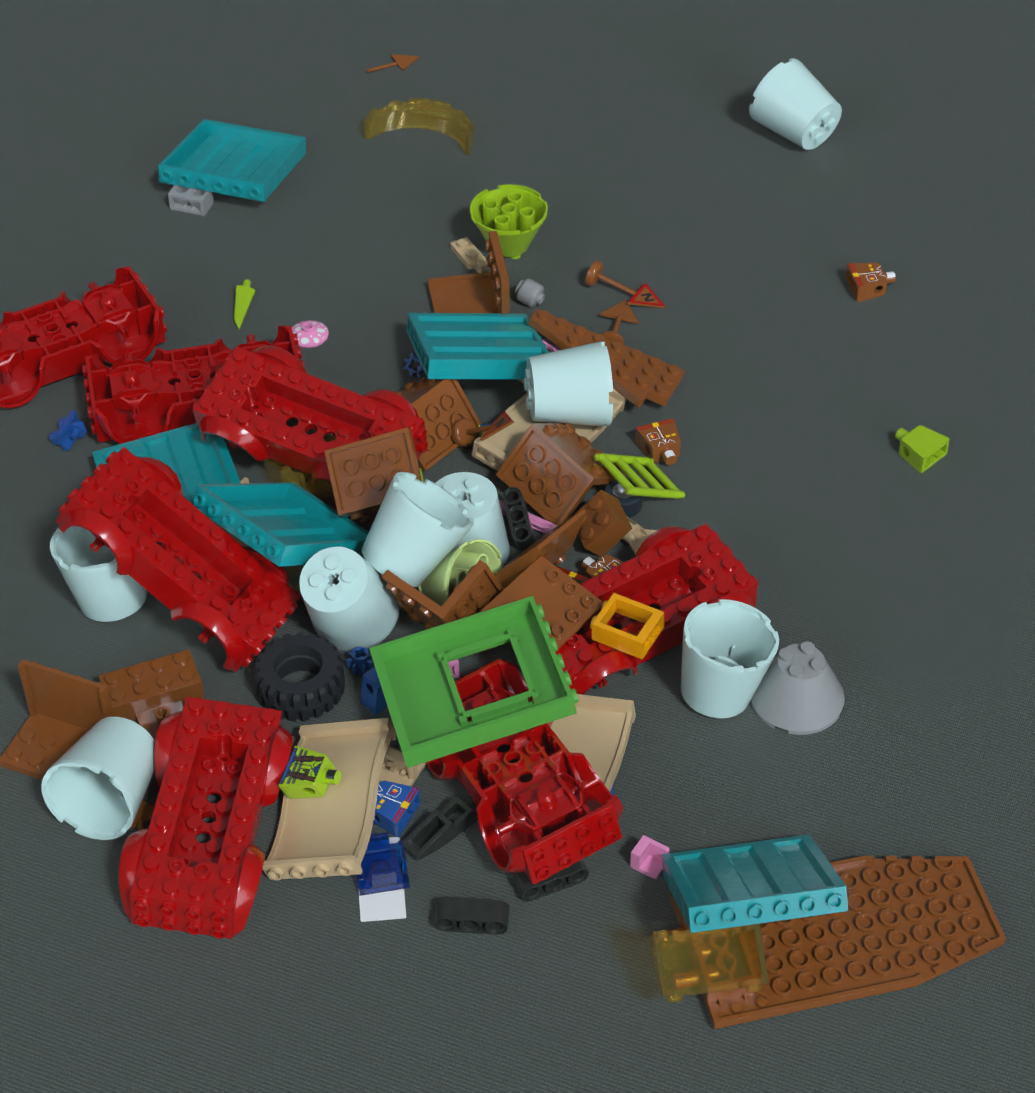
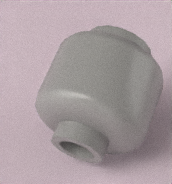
(530, 293)

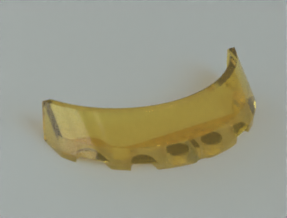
(422, 114)

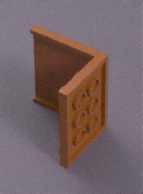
(475, 292)
(440, 405)
(365, 469)
(554, 469)
(466, 600)
(563, 600)
(60, 714)

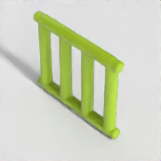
(642, 488)

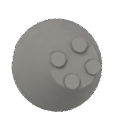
(799, 691)

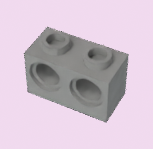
(190, 200)

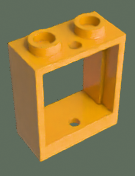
(621, 640)

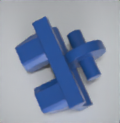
(69, 430)

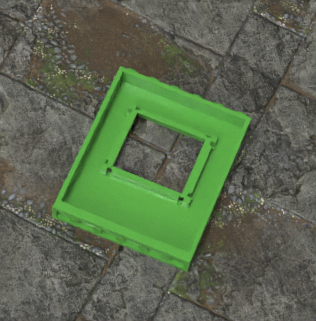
(425, 696)

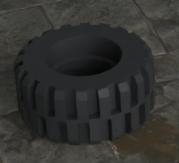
(296, 654)

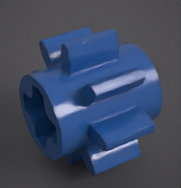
(409, 365)
(360, 660)

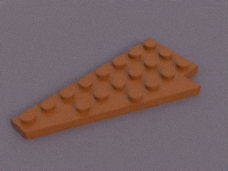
(633, 372)

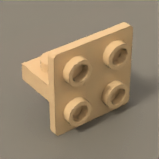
(395, 768)

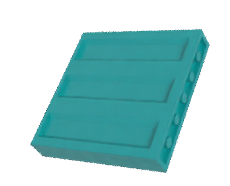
(232, 160)
(473, 344)
(186, 454)
(278, 520)
(753, 883)

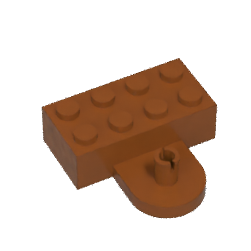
(153, 689)

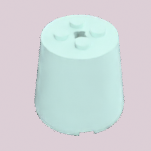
(795, 105)
(570, 386)
(483, 505)
(415, 528)
(93, 576)
(347, 599)
(725, 656)
(102, 779)

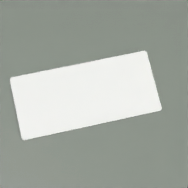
(383, 905)

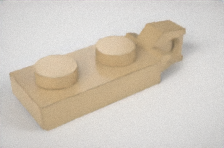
(469, 255)

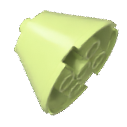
(455, 568)

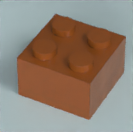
(603, 523)

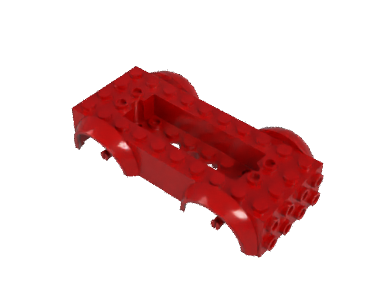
(56, 335)
(269, 386)
(159, 396)
(141, 503)
(671, 570)
(535, 823)
(163, 869)

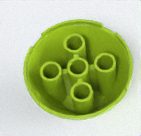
(512, 212)

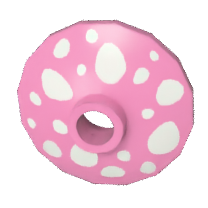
(310, 333)

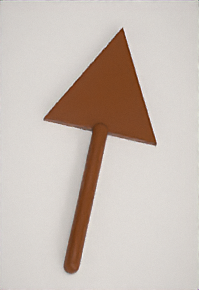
(402, 61)

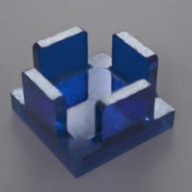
(383, 866)

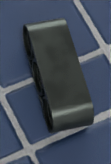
(517, 510)
(561, 880)
(471, 915)

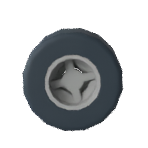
(630, 504)

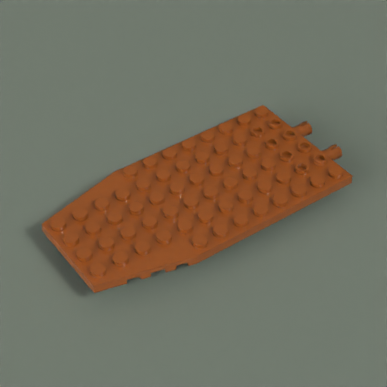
(899, 931)

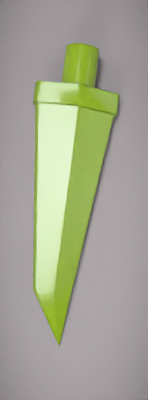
(243, 298)

